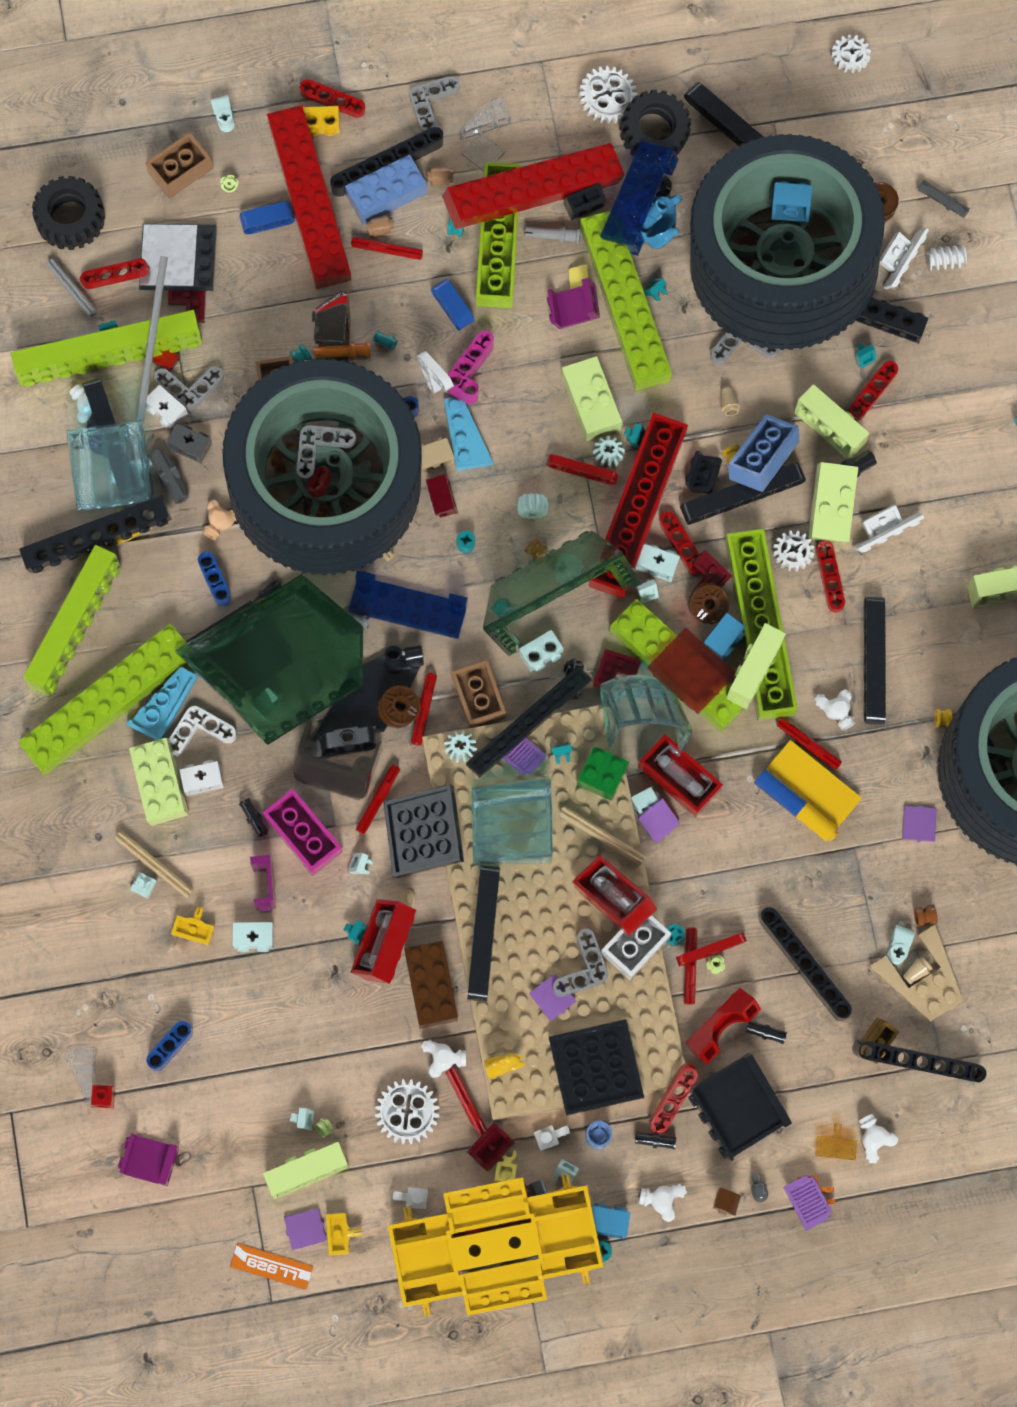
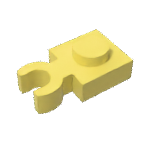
(506, 1170)

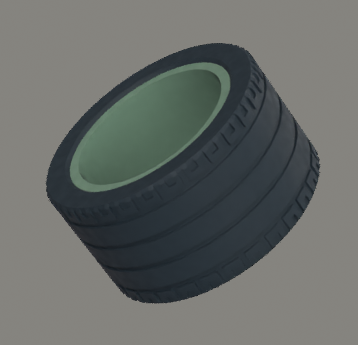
(775, 300)
(323, 393)
(964, 769)

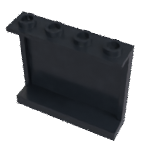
(738, 1106)

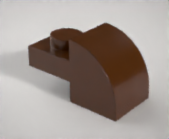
(726, 1202)

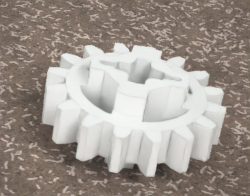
(851, 53)
(800, 544)

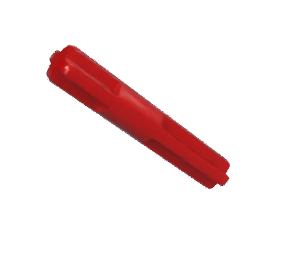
(387, 248)
(425, 703)
(809, 743)
(378, 798)
(690, 969)
(466, 1101)

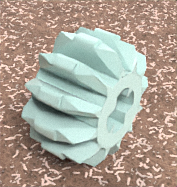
(606, 457)
(532, 506)
(465, 741)

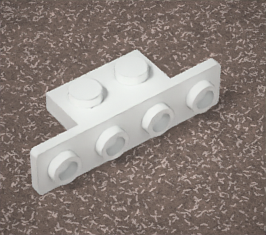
(899, 254)
(883, 525)

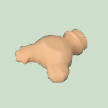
(219, 520)

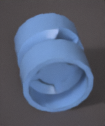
(598, 1135)

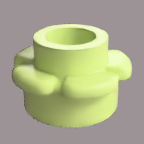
(229, 187)
(710, 964)
(324, 1128)

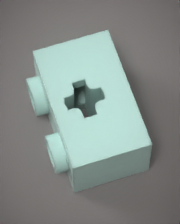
(665, 569)
(262, 930)

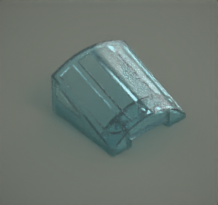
(110, 465)
(642, 701)
(512, 823)

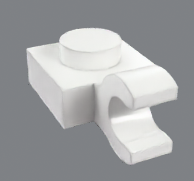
(548, 1137)
(415, 1197)

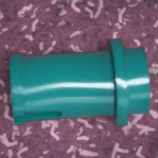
(385, 340)

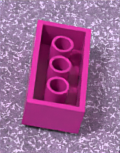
(302, 832)

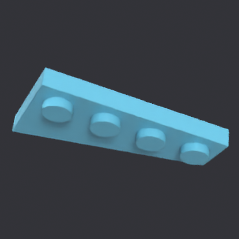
(465, 438)
(159, 713)

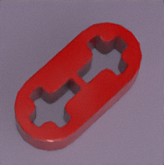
(319, 482)

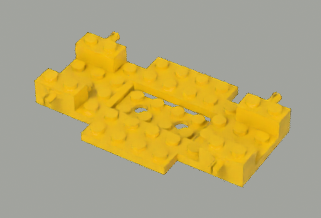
(559, 1233)

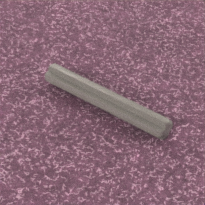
(71, 287)

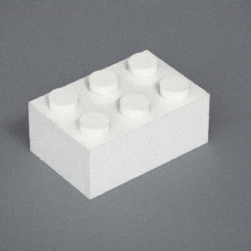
(634, 951)

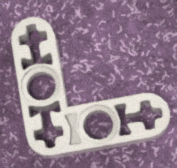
(433, 374)
(194, 724)

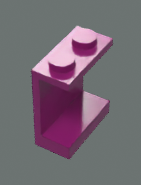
(573, 305)
(264, 863)
(148, 1160)

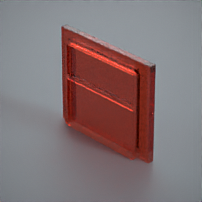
(691, 671)

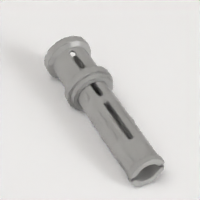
(561, 234)

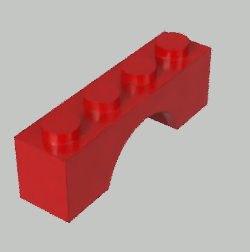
(738, 1008)

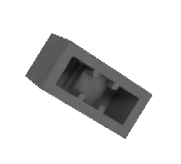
(193, 450)

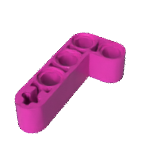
(471, 363)

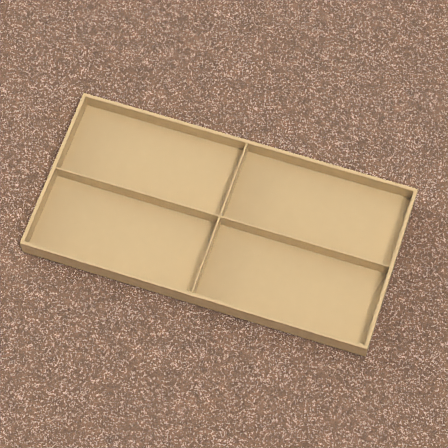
(541, 917)

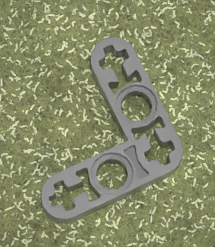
(426, 97)
(721, 344)
(192, 392)
(317, 439)
(587, 974)

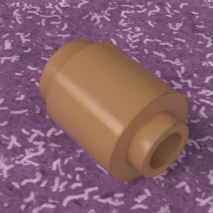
(440, 175)
(379, 226)

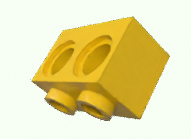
(321, 116)

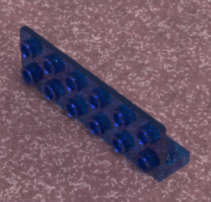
(637, 195)
(408, 606)

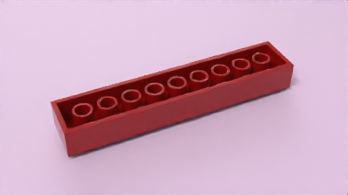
(531, 185)
(309, 197)
(642, 495)

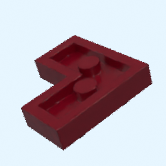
(192, 299)
(711, 569)
(613, 664)

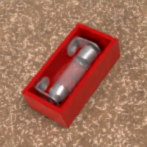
(680, 775)
(614, 895)
(383, 941)

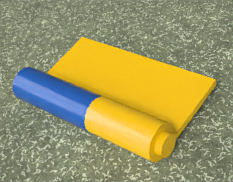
(808, 791)

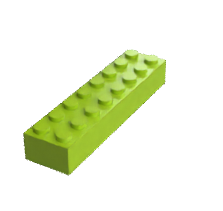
(497, 253)
(72, 620)
(648, 637)

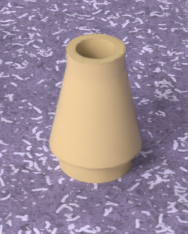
(730, 405)
(917, 970)

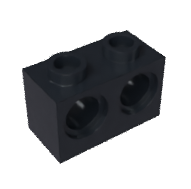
(584, 201)

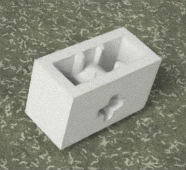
(159, 399)
(211, 780)

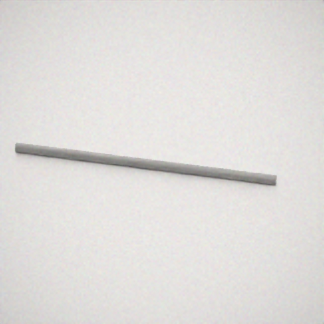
(151, 338)

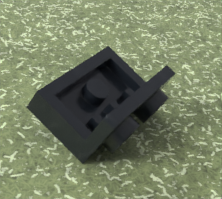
(703, 473)

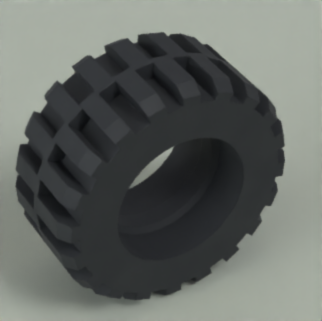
(658, 104)
(66, 191)

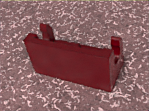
(441, 496)
(490, 1147)

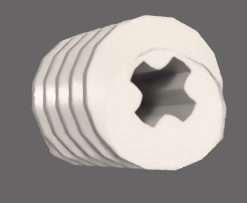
(946, 256)

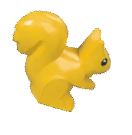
(503, 1064)

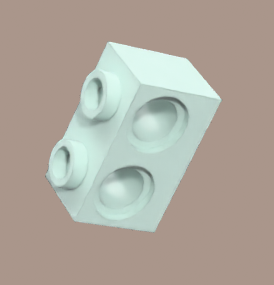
(538, 647)

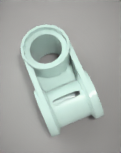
(223, 112)
(901, 942)

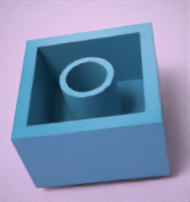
(791, 201)
(725, 637)
(611, 1221)

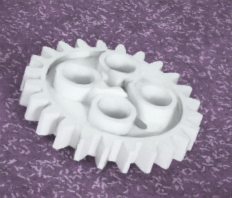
(602, 80)
(389, 1109)

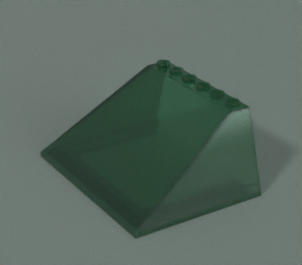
(549, 579)
(281, 658)

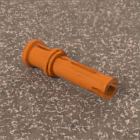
(352, 350)

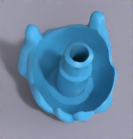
(661, 221)

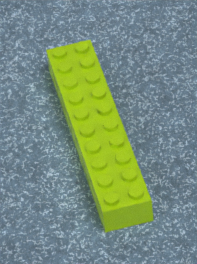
(626, 306)
(104, 349)
(756, 606)
(104, 701)

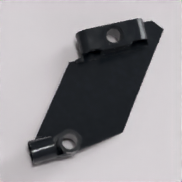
(357, 714)

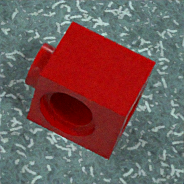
(103, 1096)

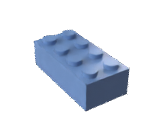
(386, 189)
(763, 453)

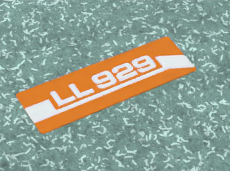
(271, 1266)

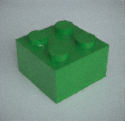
(602, 773)

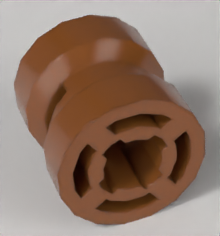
(925, 915)

